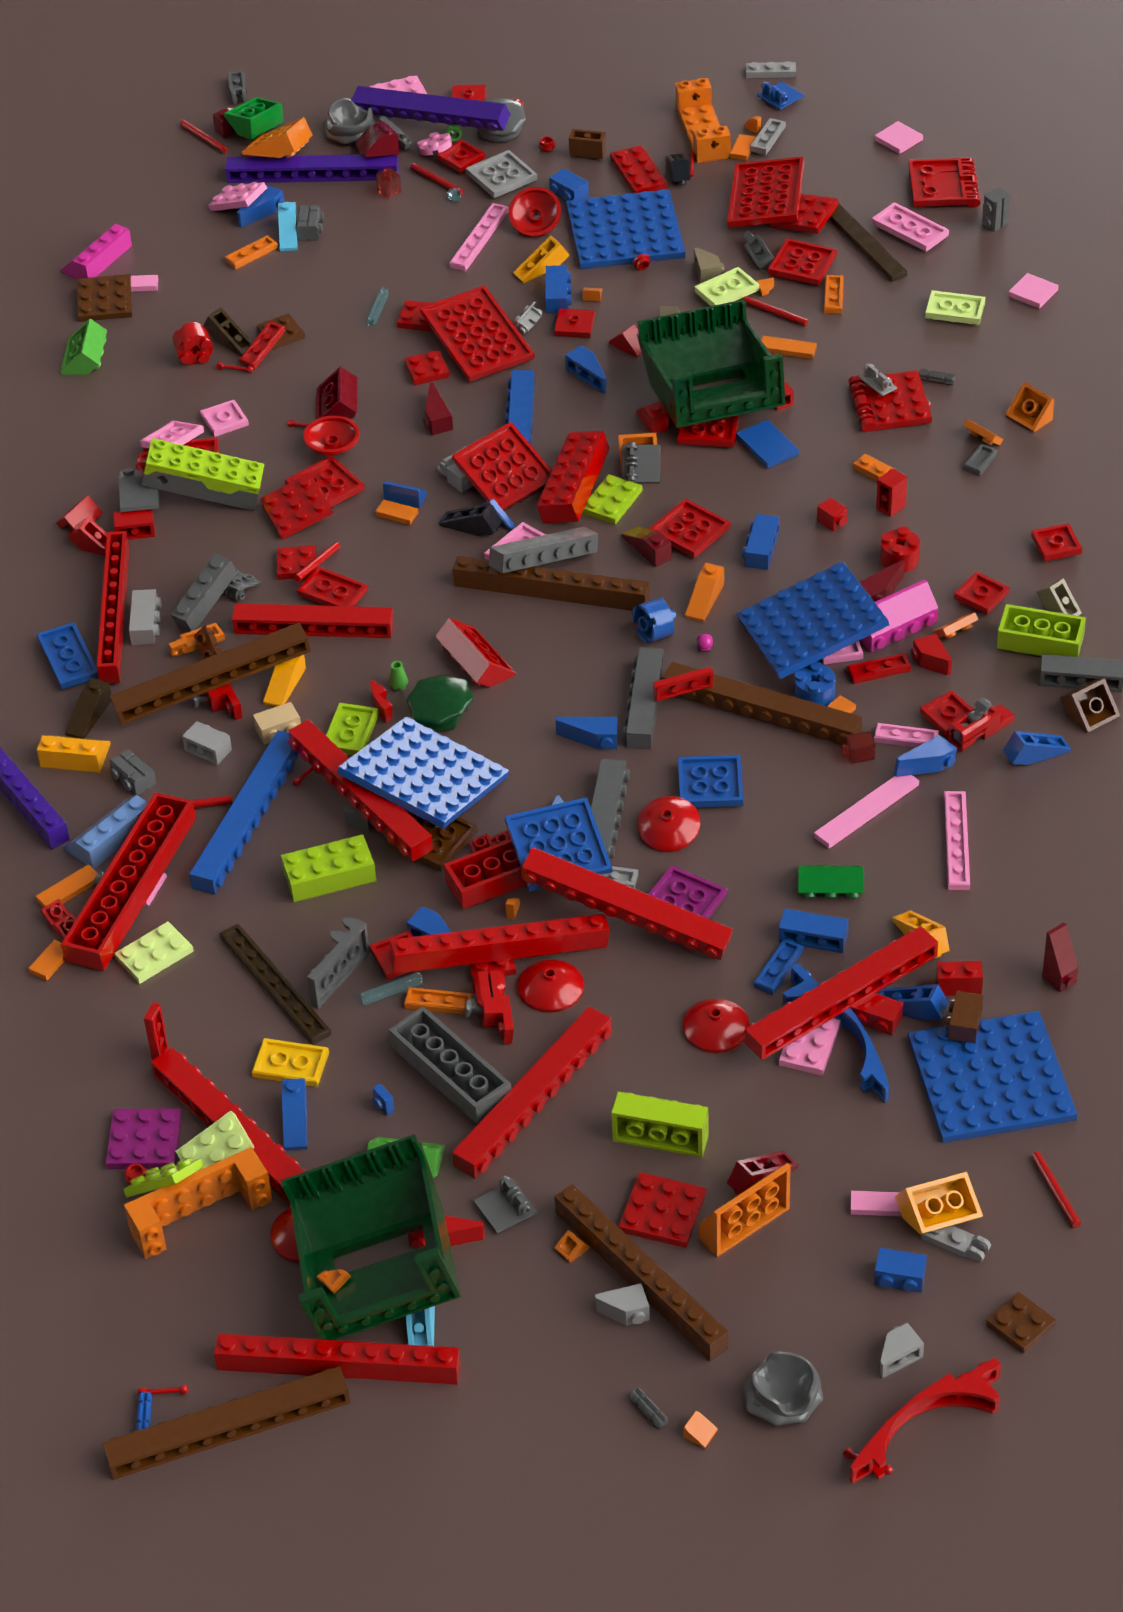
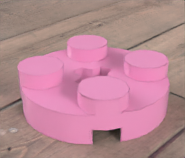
(435, 142)

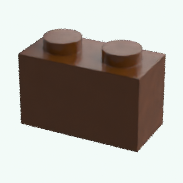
(587, 143)
(965, 1016)

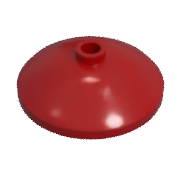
(534, 202)
(331, 435)
(672, 832)
(550, 985)
(715, 1025)
(284, 1237)

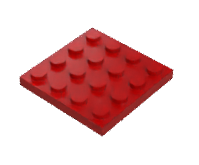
(503, 466)

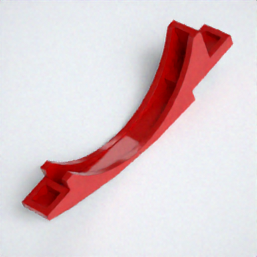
(967, 1390)

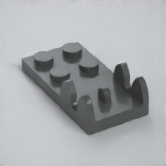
(340, 962)

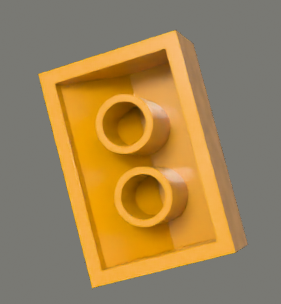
(72, 753)
(939, 1203)

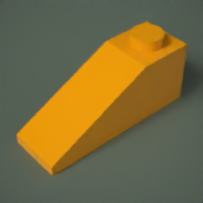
(547, 254)
(284, 681)
(912, 920)

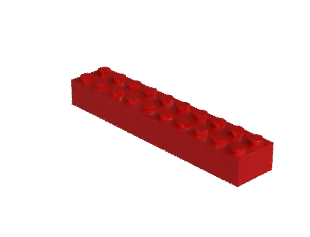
(128, 881)

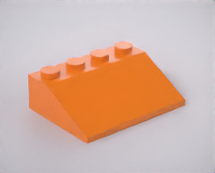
(281, 141)
(747, 1212)

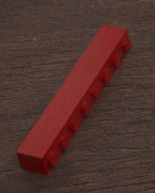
(314, 619)

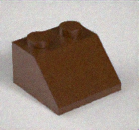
(1091, 705)

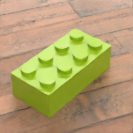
(1040, 632)
(328, 868)
(660, 1124)

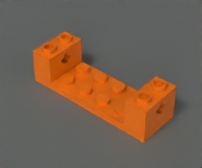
(700, 122)
(199, 1190)

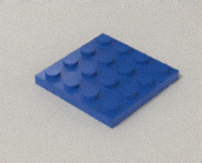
(563, 831)

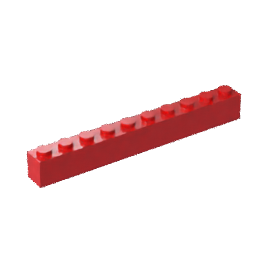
(113, 607)
(386, 816)
(626, 903)
(498, 943)
(841, 992)
(532, 1092)
(211, 1104)
(355, 1359)

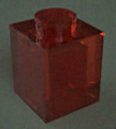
(388, 183)
(859, 747)

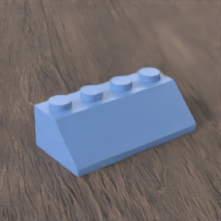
(107, 833)

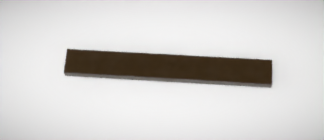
(868, 244)
(275, 984)

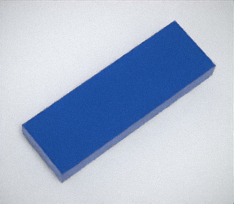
(778, 966)

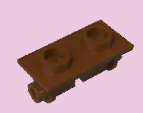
(206, 642)

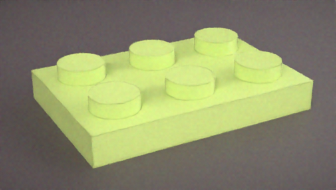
(727, 287)
(955, 307)
(153, 952)
(217, 1141)

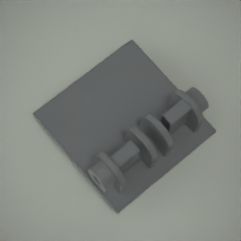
(641, 463)
(238, 584)
(505, 1205)

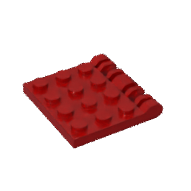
(944, 182)
(896, 409)

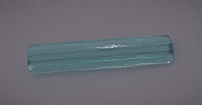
(377, 306)
(391, 988)

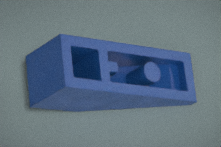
(261, 207)
(586, 367)
(590, 731)
(1030, 748)
(927, 758)
(426, 923)
(919, 1002)
(294, 1114)

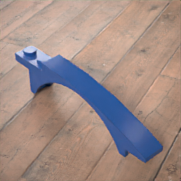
(873, 1073)

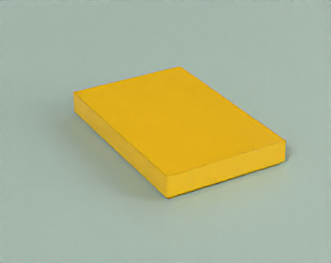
(290, 1060)

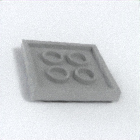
(501, 173)

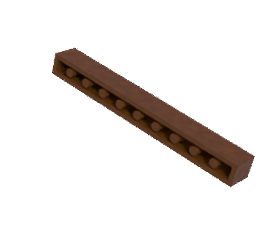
(551, 584)
(210, 673)
(772, 707)
(637, 1267)
(226, 1422)

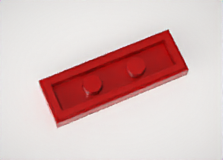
(262, 344)
(878, 668)
(683, 684)
(155, 1030)

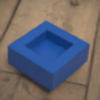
(383, 1099)

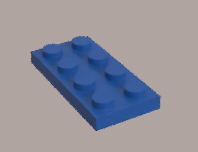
(68, 655)

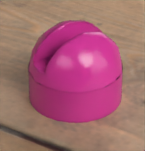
(705, 642)

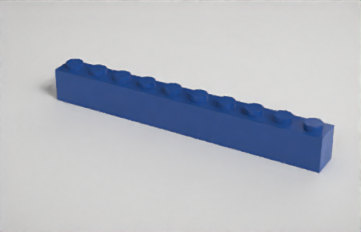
(244, 815)

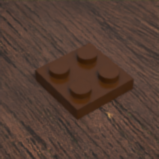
(292, 334)
(1020, 1322)

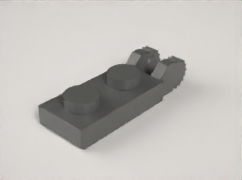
(237, 85)

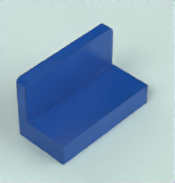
(404, 494)

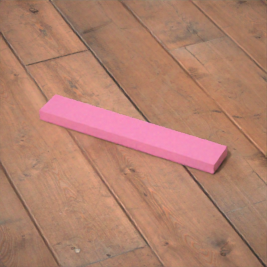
(479, 237)
(865, 809)
(956, 840)

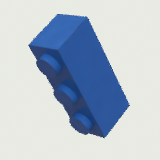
(557, 288)
(761, 541)
(814, 930)

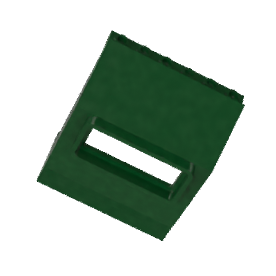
(709, 348)
(359, 1206)

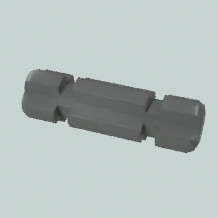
(937, 376)
(649, 1408)

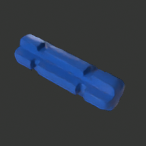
(144, 1410)

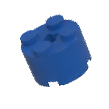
(654, 620)
(815, 684)

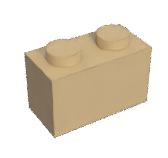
(274, 719)

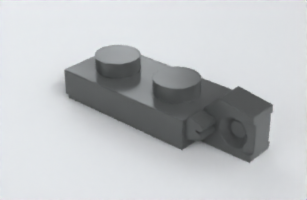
(403, 141)
(758, 249)

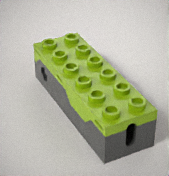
(201, 474)

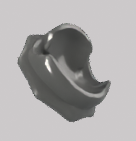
(346, 121)
(513, 126)
(783, 1389)

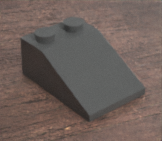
(134, 495)

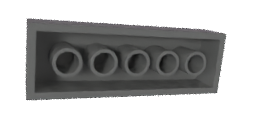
(449, 1064)

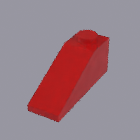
(459, 1231)

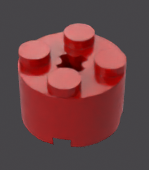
(192, 343)
(900, 545)

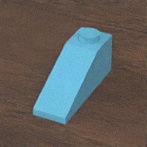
(287, 226)
(421, 1327)

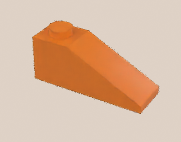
(705, 592)

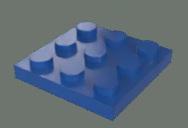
(711, 780)

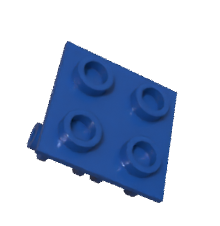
(779, 94)

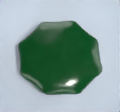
(439, 702)

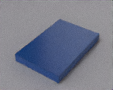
(767, 444)

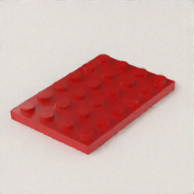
(766, 192)
(477, 333)

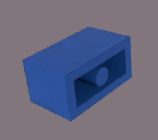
(568, 185)
(900, 1270)

